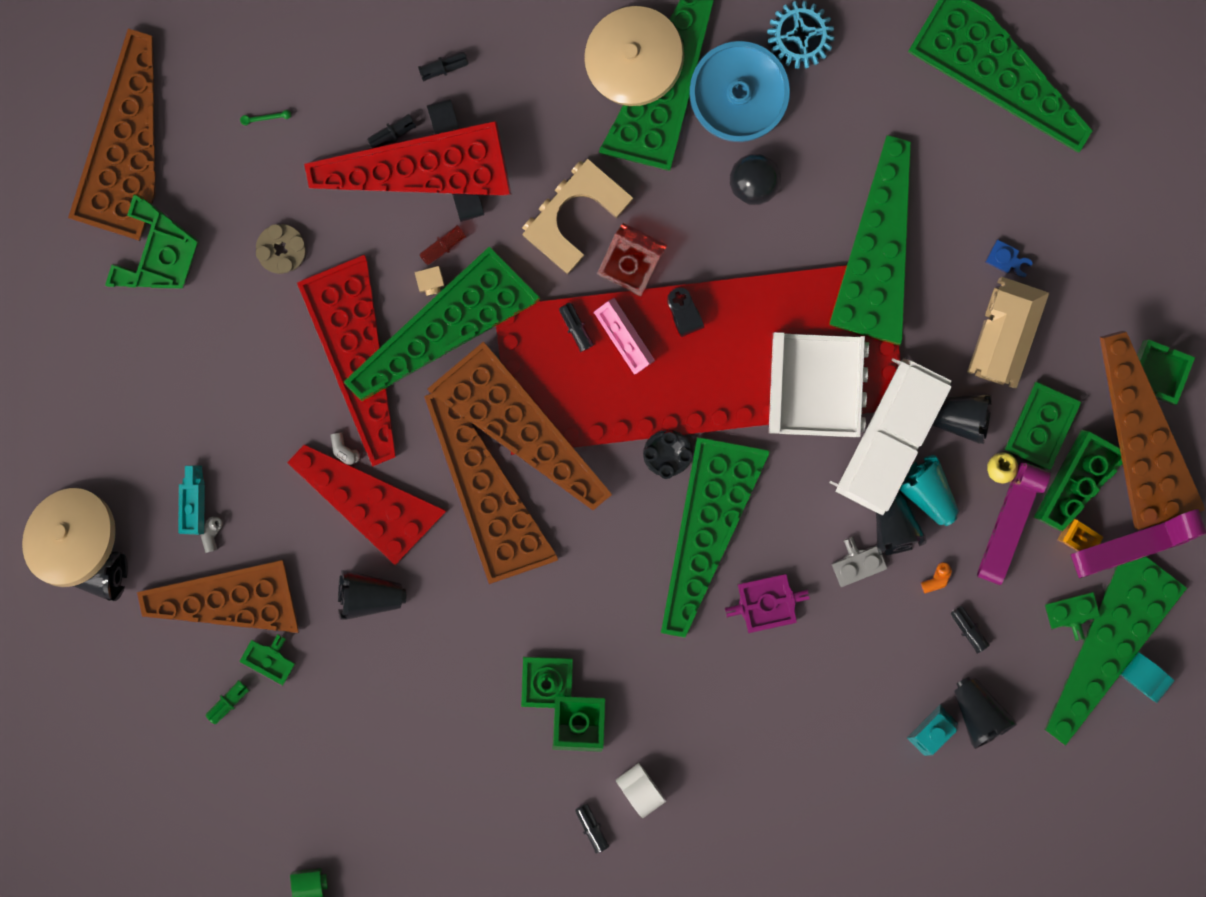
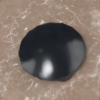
(667, 453)

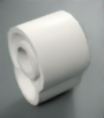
(640, 790)

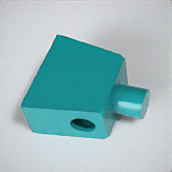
(934, 731)

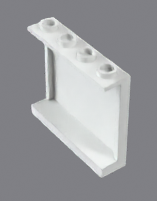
(818, 385)

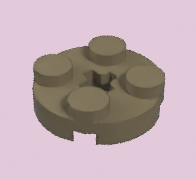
(267, 253)

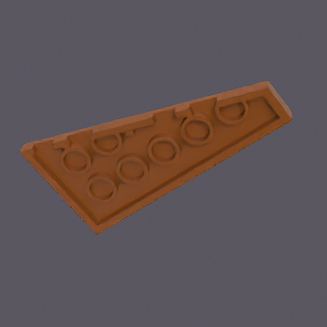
(237, 598)

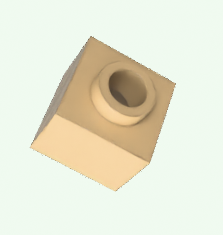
(430, 280)

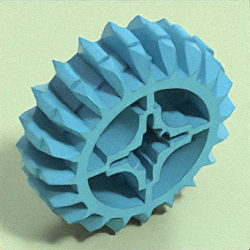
(811, 31)

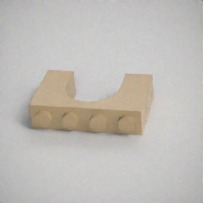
(586, 182)

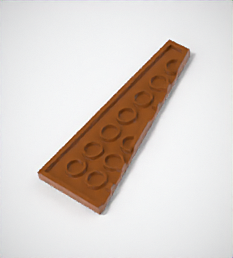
(497, 404)
(496, 516)

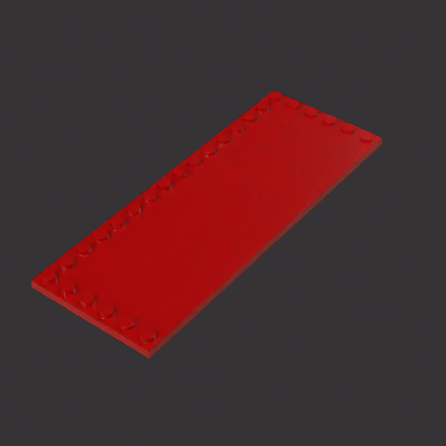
(697, 380)

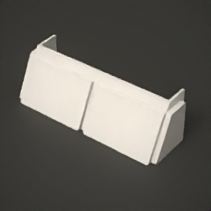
(894, 436)

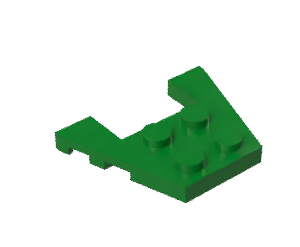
(165, 255)

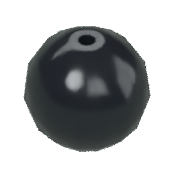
(755, 179)

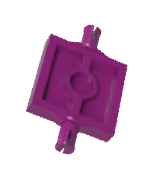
(767, 603)

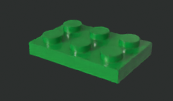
(1042, 425)

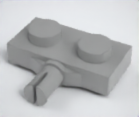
(857, 564)

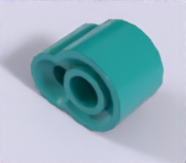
(1147, 677)

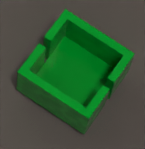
(1165, 372)

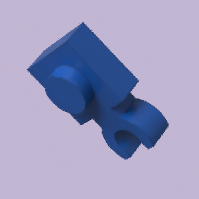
(1005, 257)

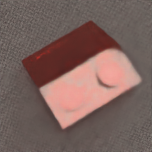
(631, 259)

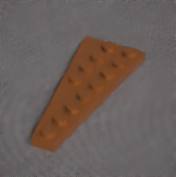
(1151, 460)

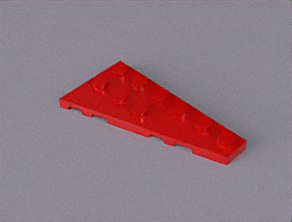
(375, 508)

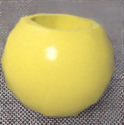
(1002, 467)

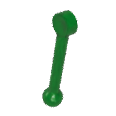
(245, 120)

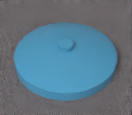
(739, 91)

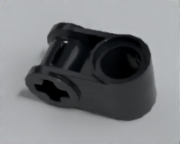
(687, 316)

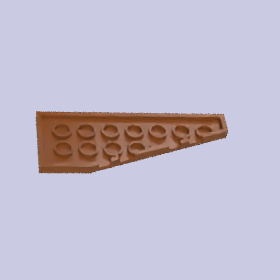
(123, 145)

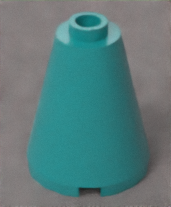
(930, 491)

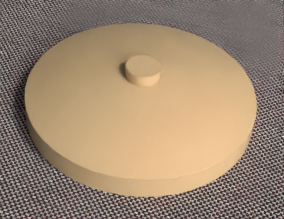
(634, 56)
(68, 537)

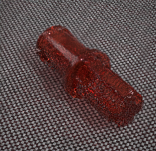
(442, 245)

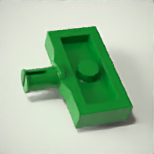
(1073, 613)
(268, 660)

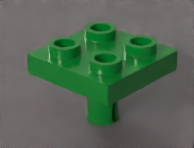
(545, 679)

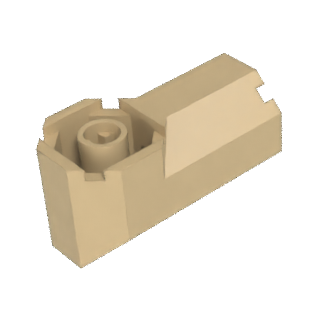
(1008, 333)

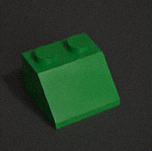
(578, 724)

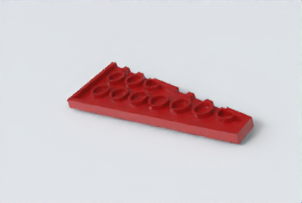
(447, 162)
(347, 327)

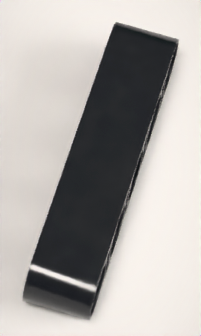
(444, 120)

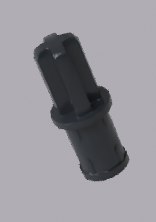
(443, 66)
(391, 132)
(576, 327)
(969, 629)
(591, 828)

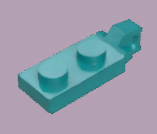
(191, 501)

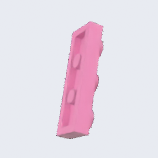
(624, 336)

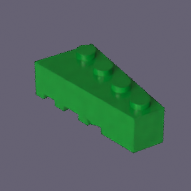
(1078, 479)

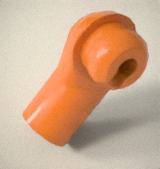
(940, 578)

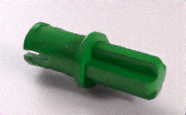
(227, 702)

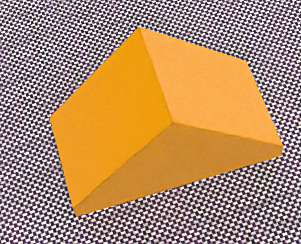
(1079, 536)

